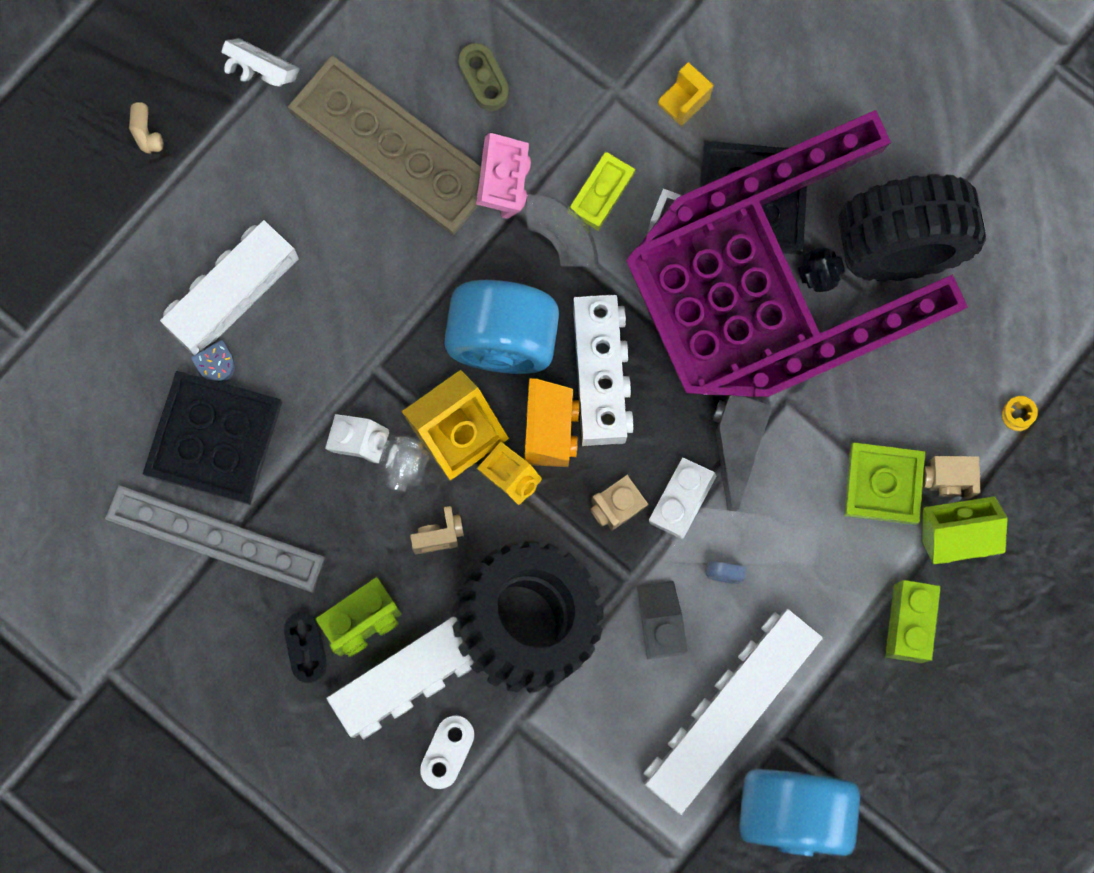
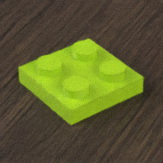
(884, 483)

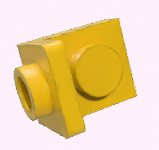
(510, 473)

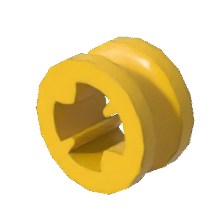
(1020, 402)

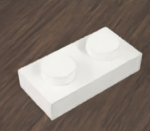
(682, 498)

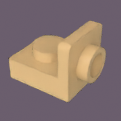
(617, 503)
(432, 538)

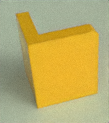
(686, 95)

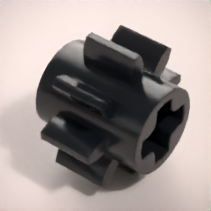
(821, 269)

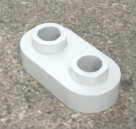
(448, 752)

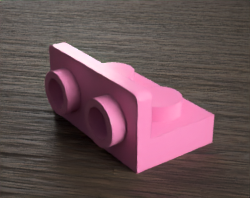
(503, 174)

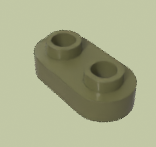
(484, 79)

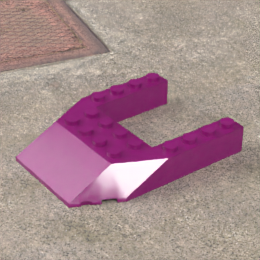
(729, 295)

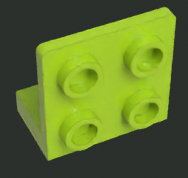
(359, 618)

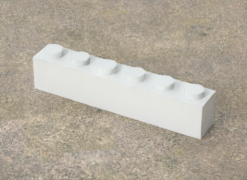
(732, 711)

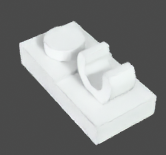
(273, 69)

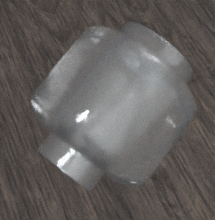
(402, 463)

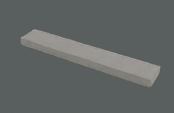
(215, 539)

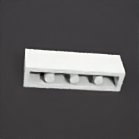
(229, 288)
(399, 680)

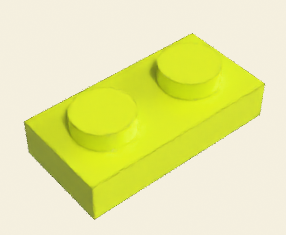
(602, 190)

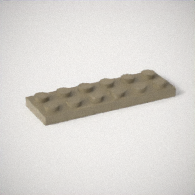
(390, 144)

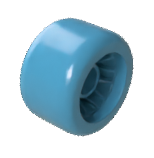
(501, 327)
(799, 812)

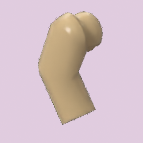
(138, 128)

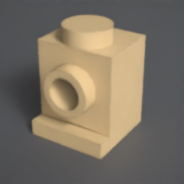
(953, 475)

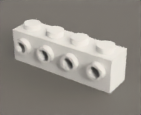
(600, 371)

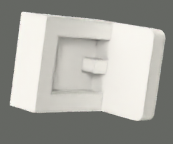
(357, 437)

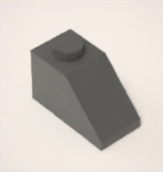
(661, 620)

